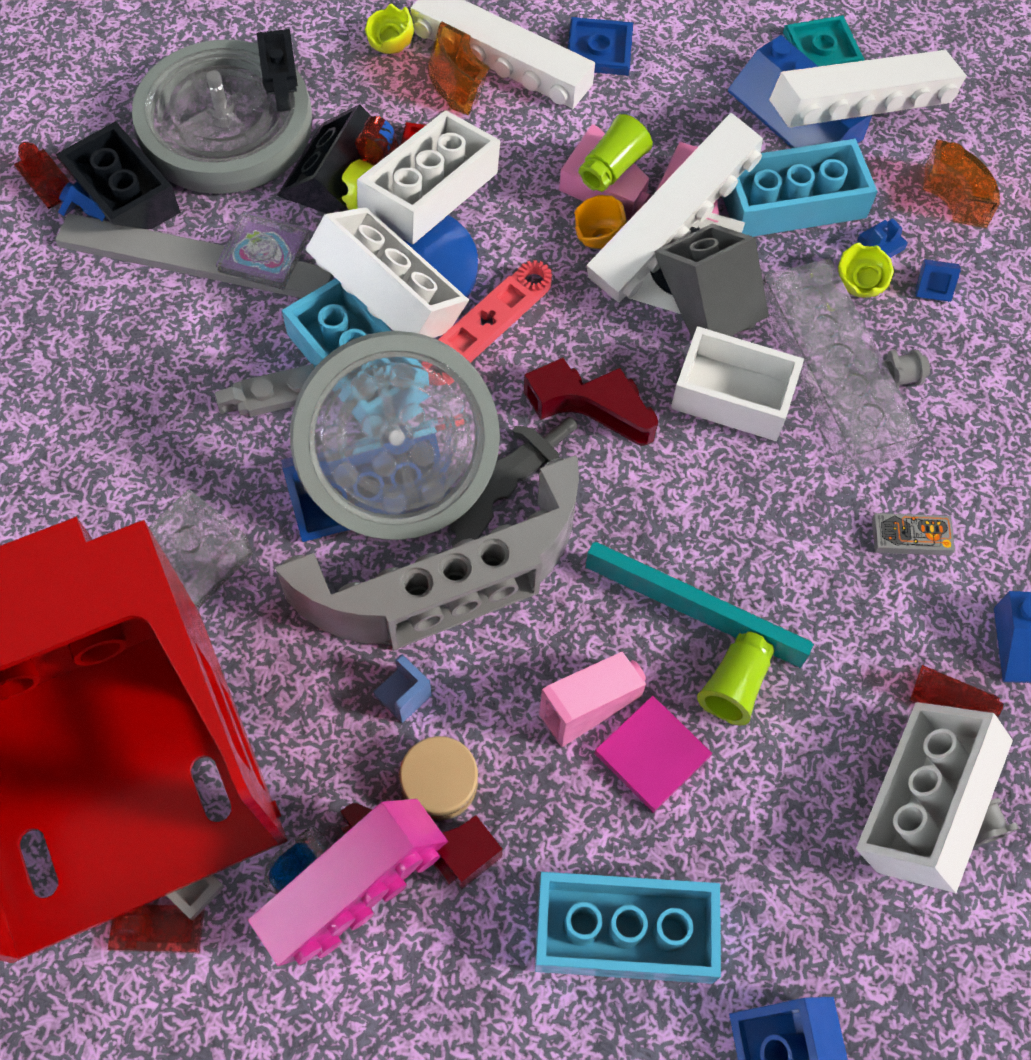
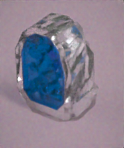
(294, 858)

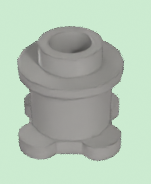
(908, 368)
(994, 825)

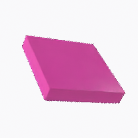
(653, 753)

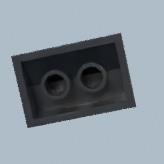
(319, 172)
(120, 179)

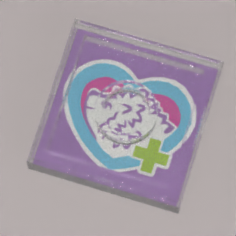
(263, 250)

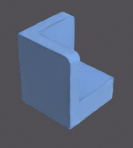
(404, 690)

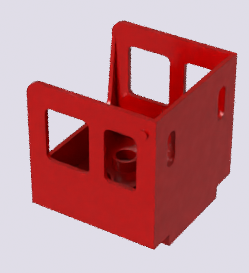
(99, 734)

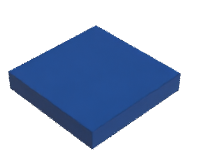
(603, 42)

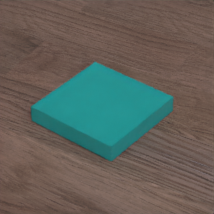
(824, 41)

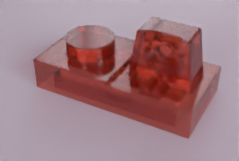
(156, 930)

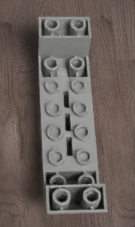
(445, 586)

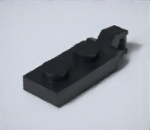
(277, 66)

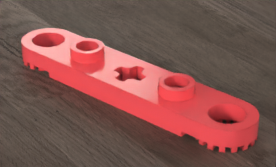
(504, 305)

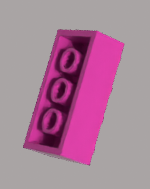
(348, 882)

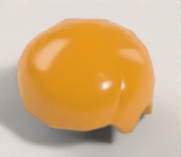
(599, 216)

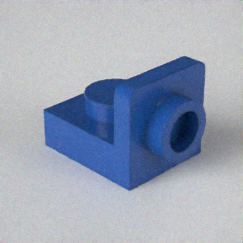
(75, 195)

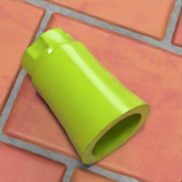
(616, 151)
(737, 679)

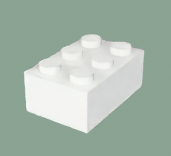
(737, 383)

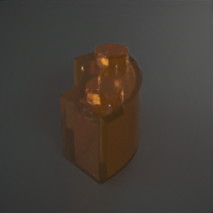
(456, 69)
(962, 183)

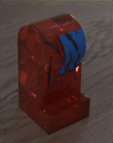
(376, 140)

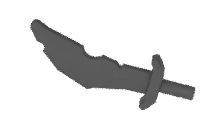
(506, 474)

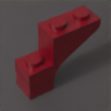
(607, 399)
(464, 856)

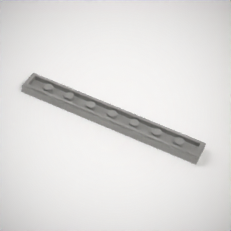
(172, 253)

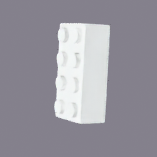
(429, 175)
(385, 273)
(935, 795)

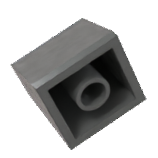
(715, 279)

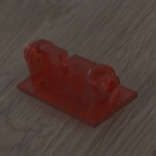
(41, 173)
(944, 690)

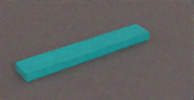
(695, 602)

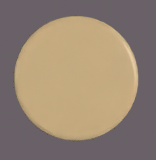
(440, 776)

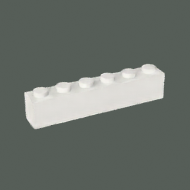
(510, 49)
(866, 87)
(676, 207)

